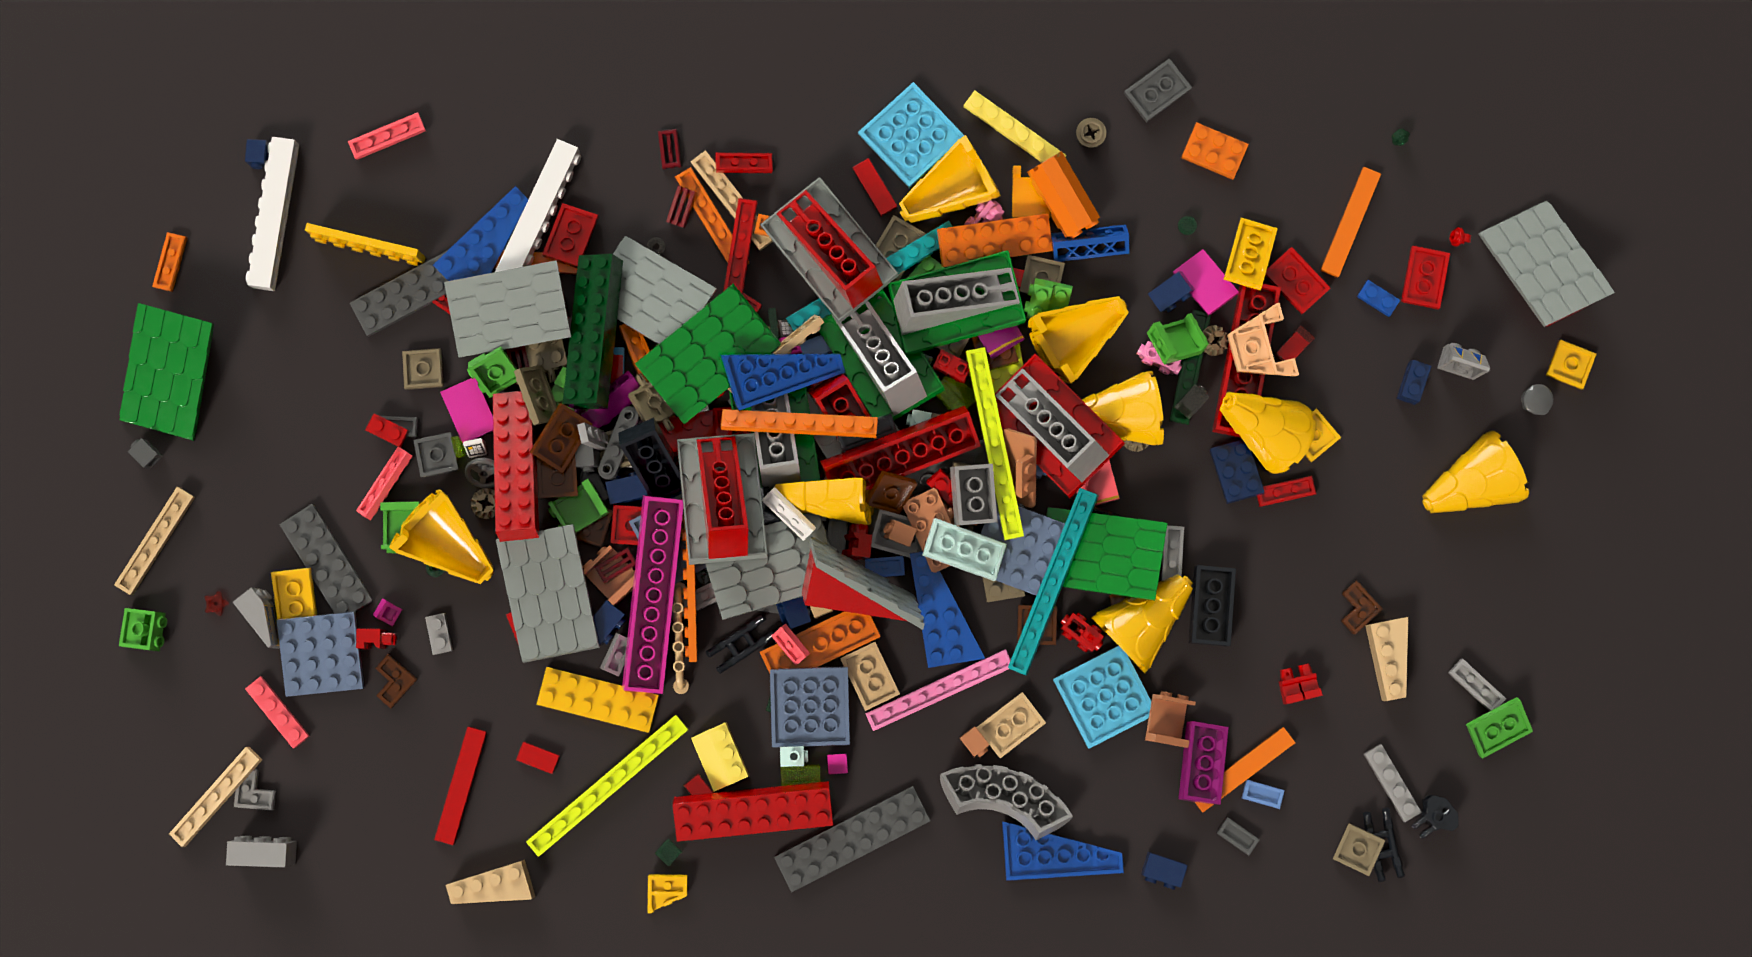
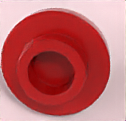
(1459, 237)

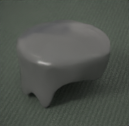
(1537, 399)

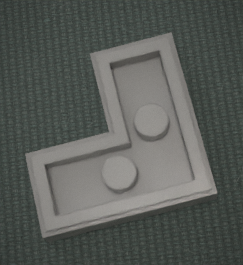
(250, 797)

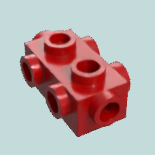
(1087, 636)

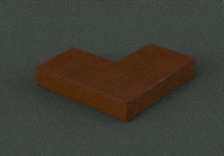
(596, 532)
(1364, 607)
(399, 681)

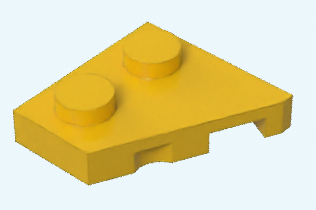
(665, 889)

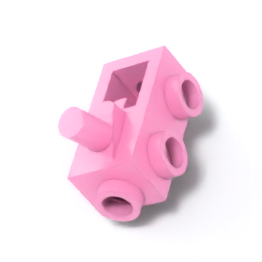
(986, 212)
(1150, 356)

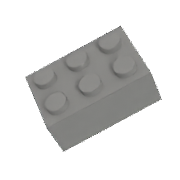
(973, 494)
(261, 851)

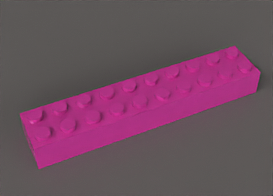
(652, 594)

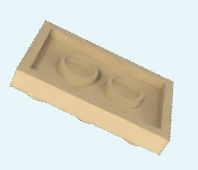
(870, 676)
(1011, 725)

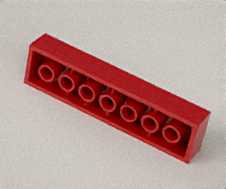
(1248, 306)
(906, 449)
(514, 469)
(752, 811)

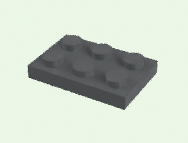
(1157, 90)

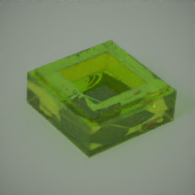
(458, 447)

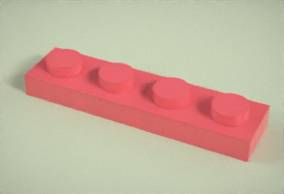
(387, 136)
(384, 483)
(277, 712)

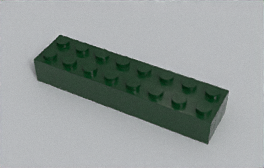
(593, 332)

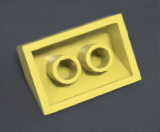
(720, 756)

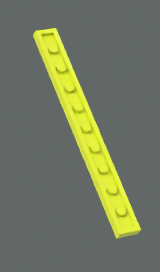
(994, 443)
(607, 785)

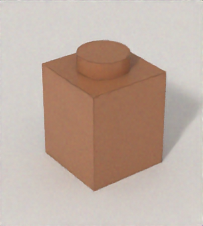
(899, 532)
(975, 742)

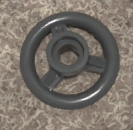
(484, 468)

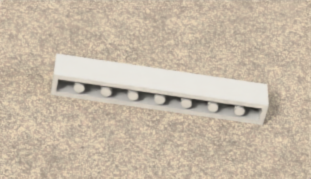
(540, 207)
(272, 214)

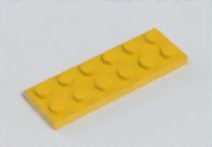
(360, 243)
(597, 699)

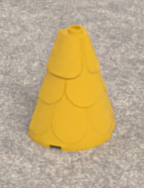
(950, 185)
(1075, 334)
(1131, 409)
(1271, 428)
(1479, 478)
(831, 499)
(442, 540)
(1144, 624)

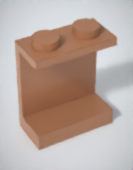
(617, 588)
(1167, 719)

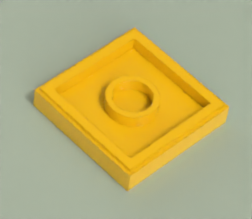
(1571, 364)
(1324, 436)

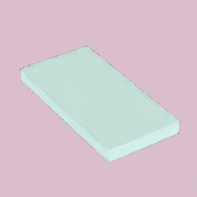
(964, 549)

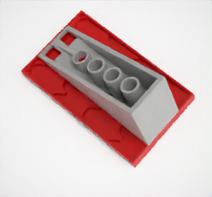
(1068, 432)

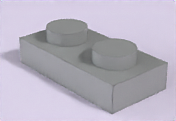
(439, 634)
(615, 655)

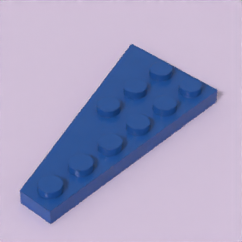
(483, 244)
(768, 376)
(945, 629)
(1054, 856)

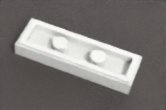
(789, 514)

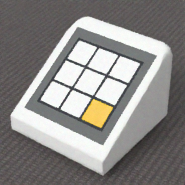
(475, 447)

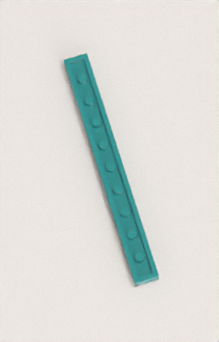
(899, 260)
(1053, 581)

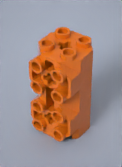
(1064, 195)

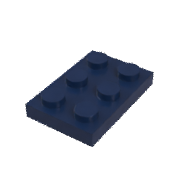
(1236, 471)

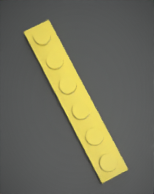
(1010, 127)

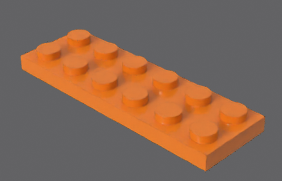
(1017, 235)
(826, 641)

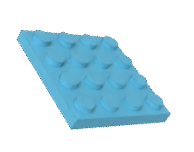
(910, 134)
(1104, 696)

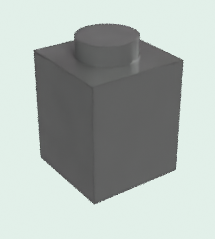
(145, 453)
(587, 458)

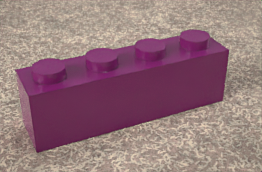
(617, 401)

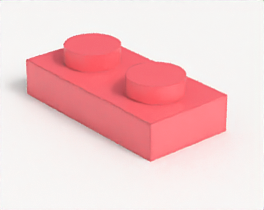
(790, 644)

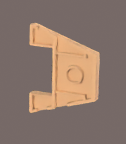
(1252, 347)

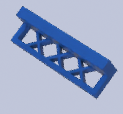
(1092, 237)

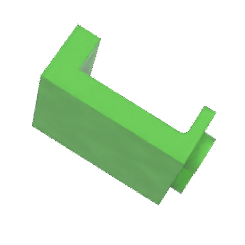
(1177, 339)
(579, 510)
(393, 517)

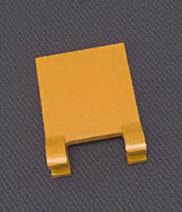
(1024, 196)

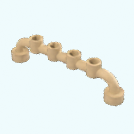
(680, 685)

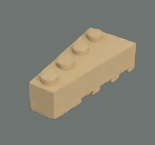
(1389, 653)
(499, 884)

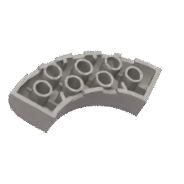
(1008, 793)

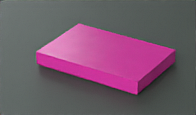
(1207, 280)
(468, 410)

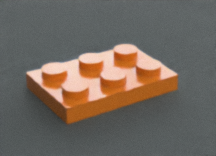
(1214, 151)

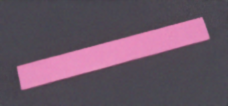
(938, 690)

